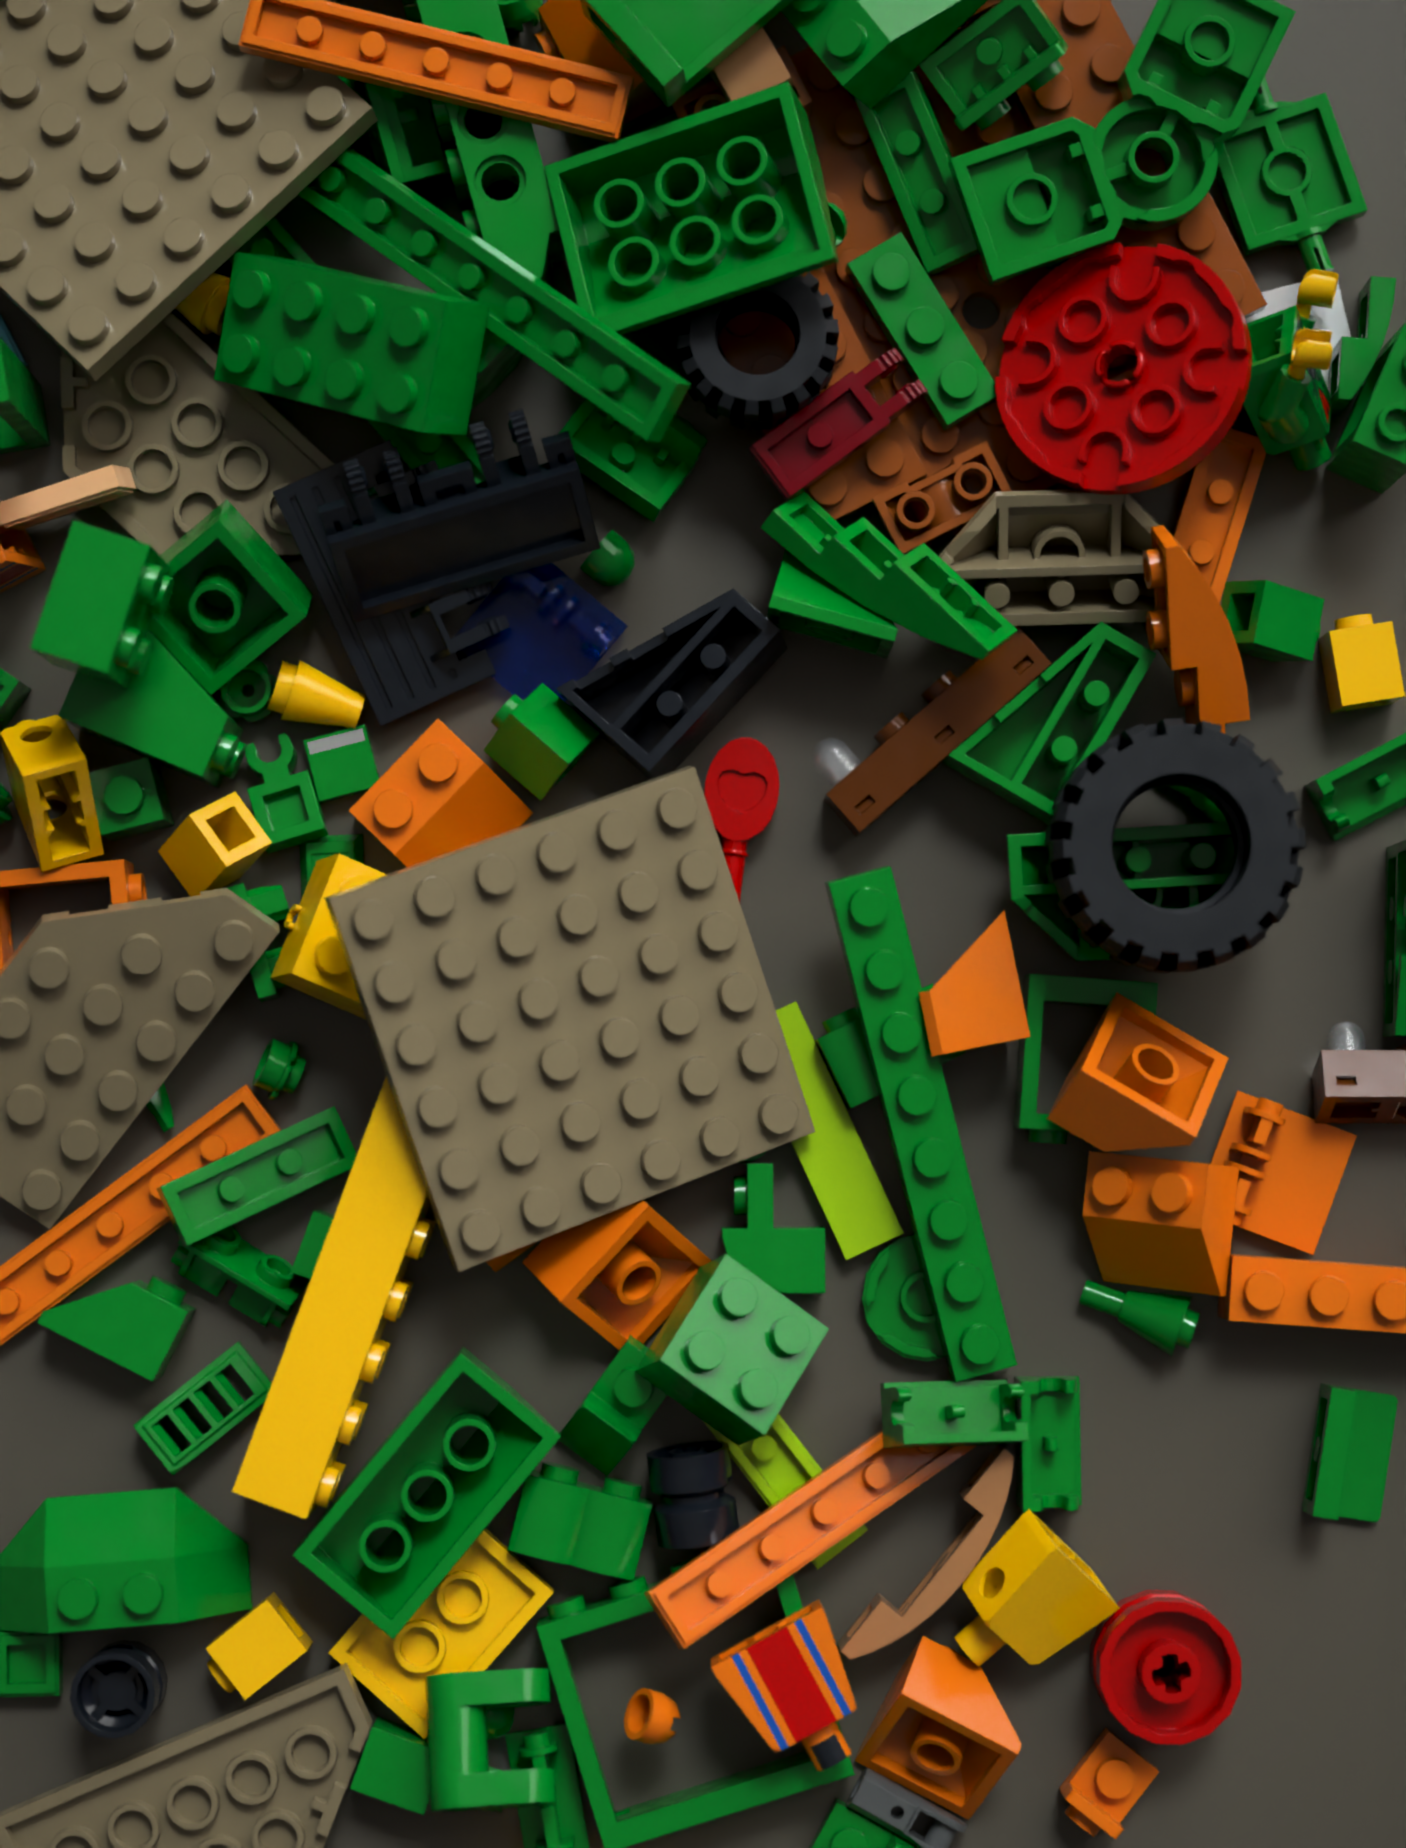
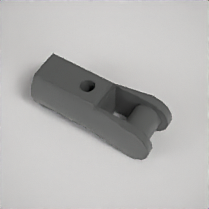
(898, 1809)

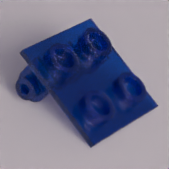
(552, 634)

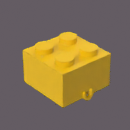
(312, 951)

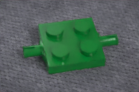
(1288, 177)

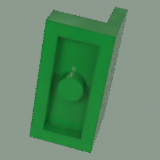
(1349, 1453)

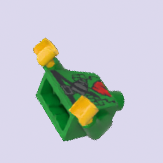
(1286, 387)

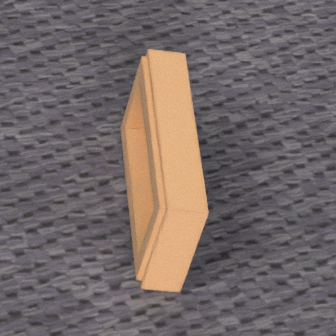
(66, 497)

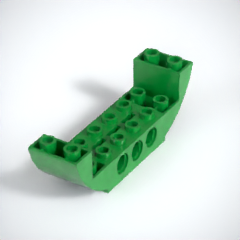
(482, 168)

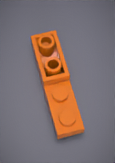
(1193, 635)

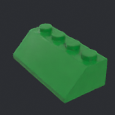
(427, 1492)

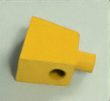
(48, 765)
(1031, 1595)

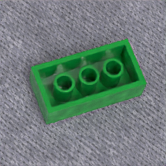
(351, 343)

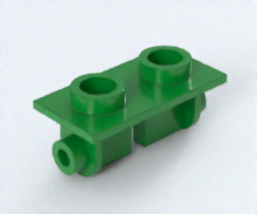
(263, 1280)
(555, 1824)

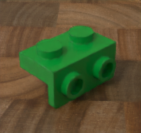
(993, 59)
(628, 466)

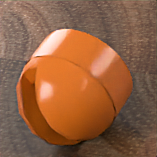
(650, 1717)

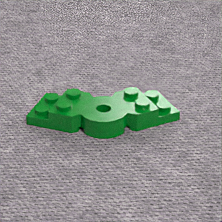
(1075, 184)

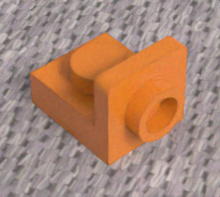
(1106, 1785)

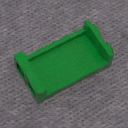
(678, 40)

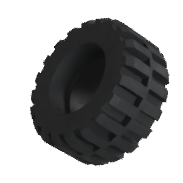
(1261, 831)

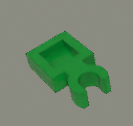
(286, 801)

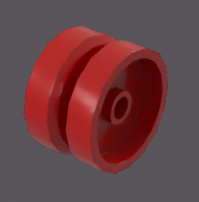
(1196, 1690)

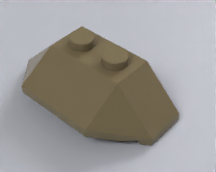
(1057, 557)

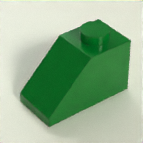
(127, 1324)

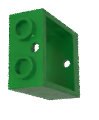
(1374, 435)
(1067, 991)

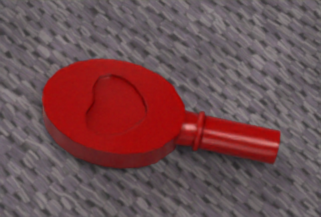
(741, 798)

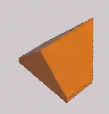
(977, 997)

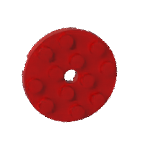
(1186, 378)

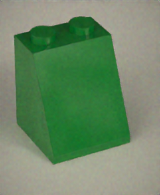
(160, 718)

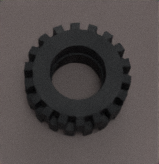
(769, 395)

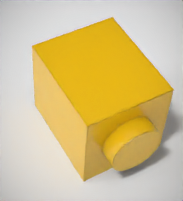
(1361, 664)
(214, 845)
(257, 1647)

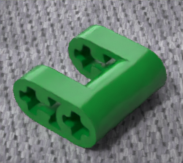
(460, 1746)

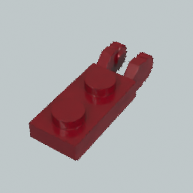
(832, 427)

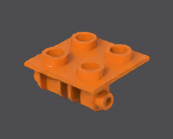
(1285, 1169)

